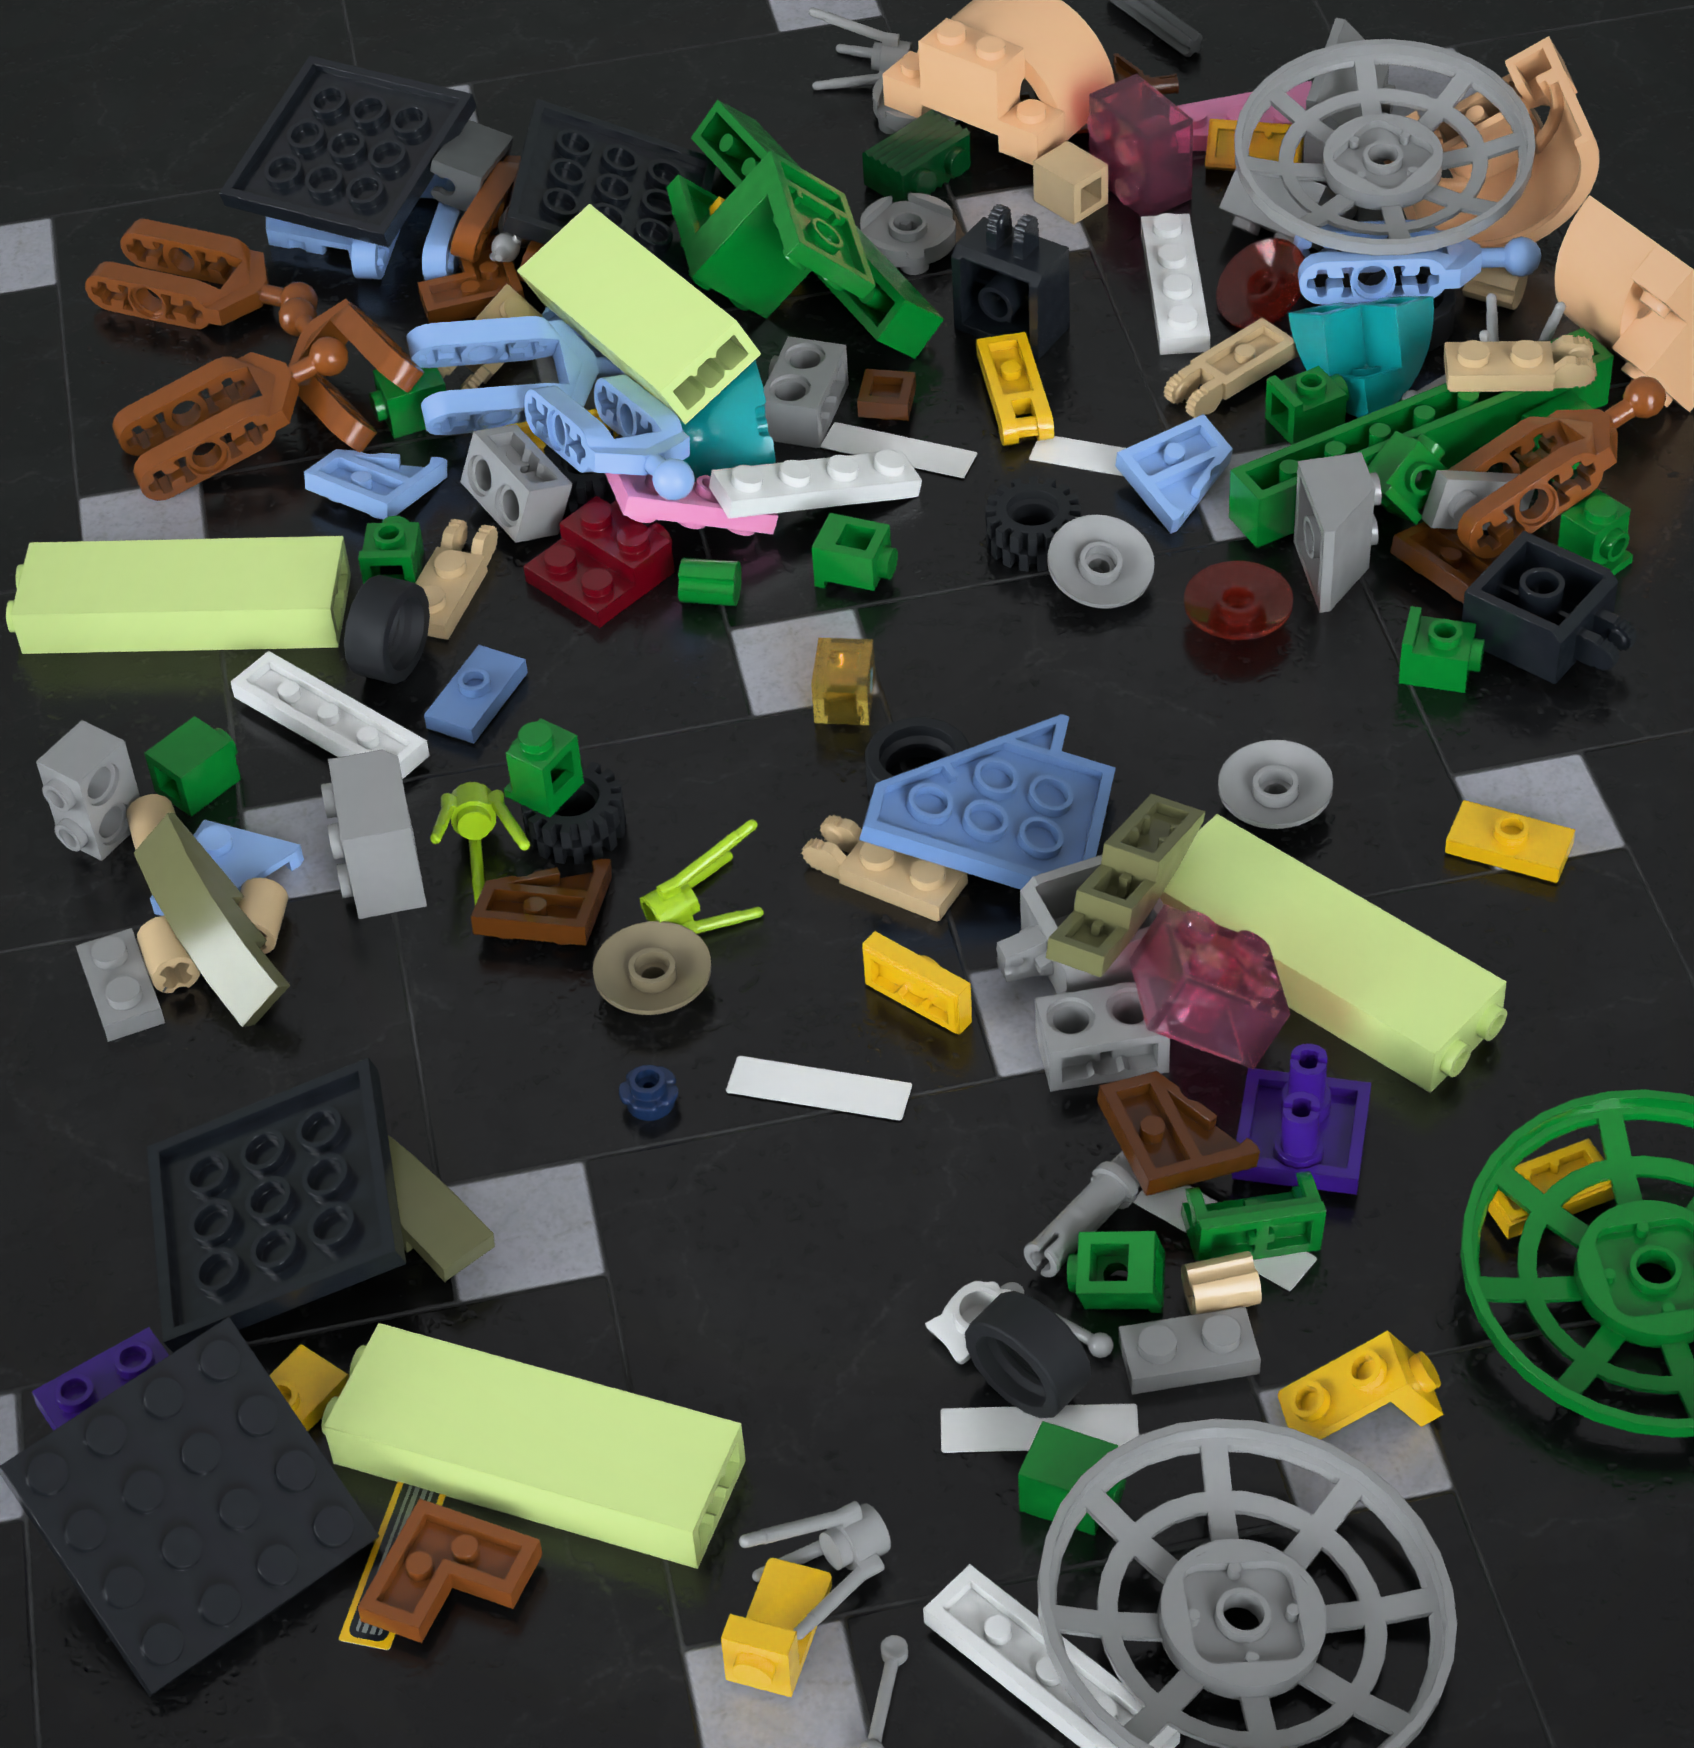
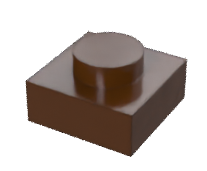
(886, 394)

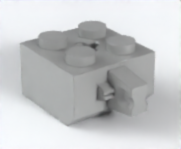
(373, 834)
(1043, 908)

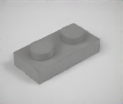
(1457, 491)
(120, 984)
(1189, 1350)

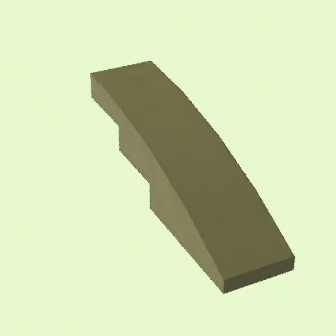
(1126, 885)
(208, 922)
(435, 1217)

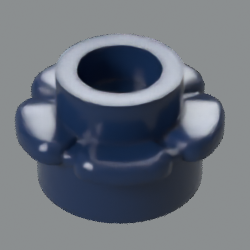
(649, 1092)

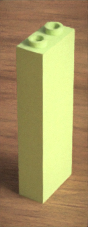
(639, 313)
(180, 595)
(1343, 956)
(536, 1444)

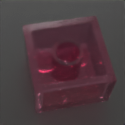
(1143, 143)
(1209, 986)

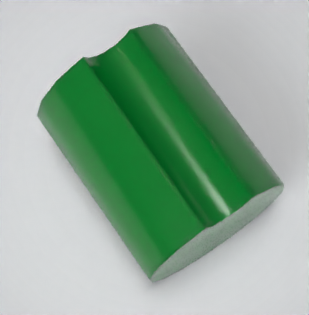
(709, 581)

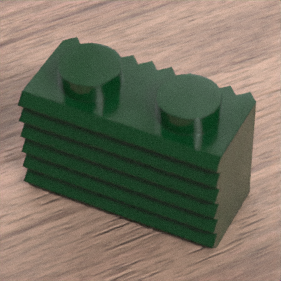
(917, 157)

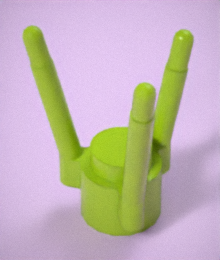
(473, 816)
(677, 902)

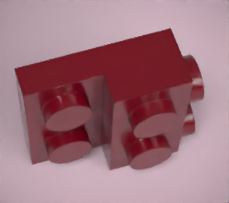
(602, 561)

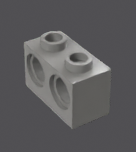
(805, 390)
(516, 483)
(89, 789)
(1097, 1037)

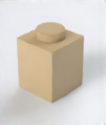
(1070, 182)

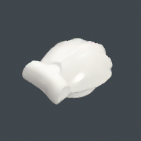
(959, 1313)

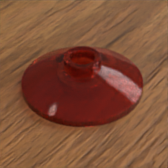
(1260, 282)
(1238, 600)

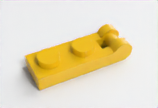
(1014, 388)

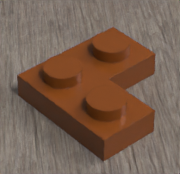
(468, 292)
(444, 1552)

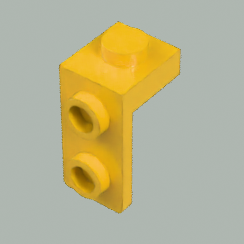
(1361, 1383)
(763, 1646)

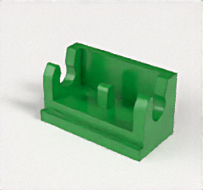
(1260, 1224)

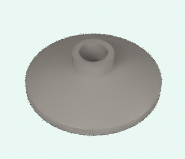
(1106, 545)
(1275, 784)

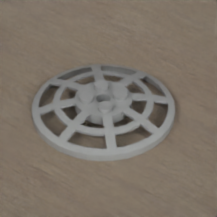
(1374, 137)
(1248, 1576)

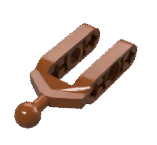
(483, 214)
(183, 299)
(352, 324)
(220, 414)
(1566, 439)

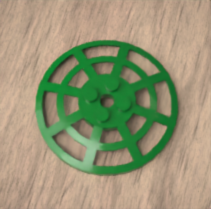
(1605, 1261)

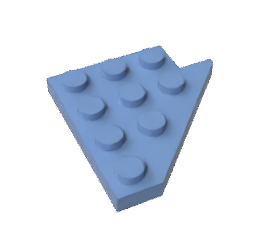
(996, 807)

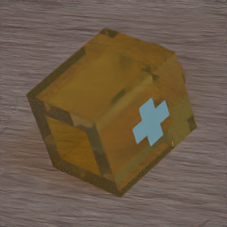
(843, 681)

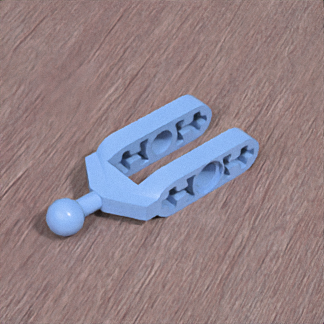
(371, 260)
(1449, 267)
(499, 342)
(650, 433)

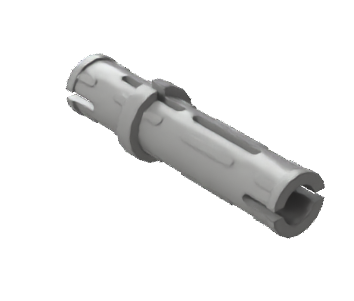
(1110, 1188)

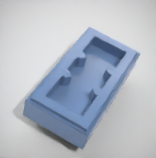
(475, 694)

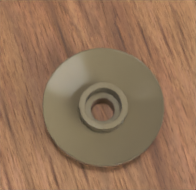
(652, 968)

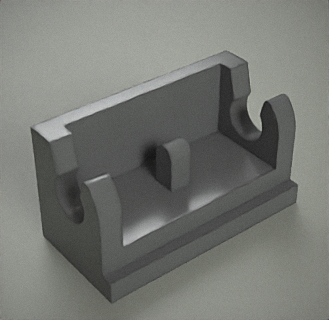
(469, 162)

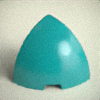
(1369, 344)
(731, 428)

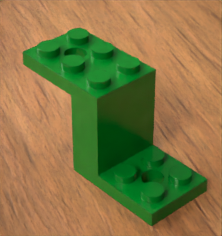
(769, 236)

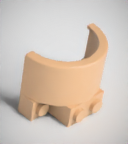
(977, 66)
(1563, 160)
(1630, 298)

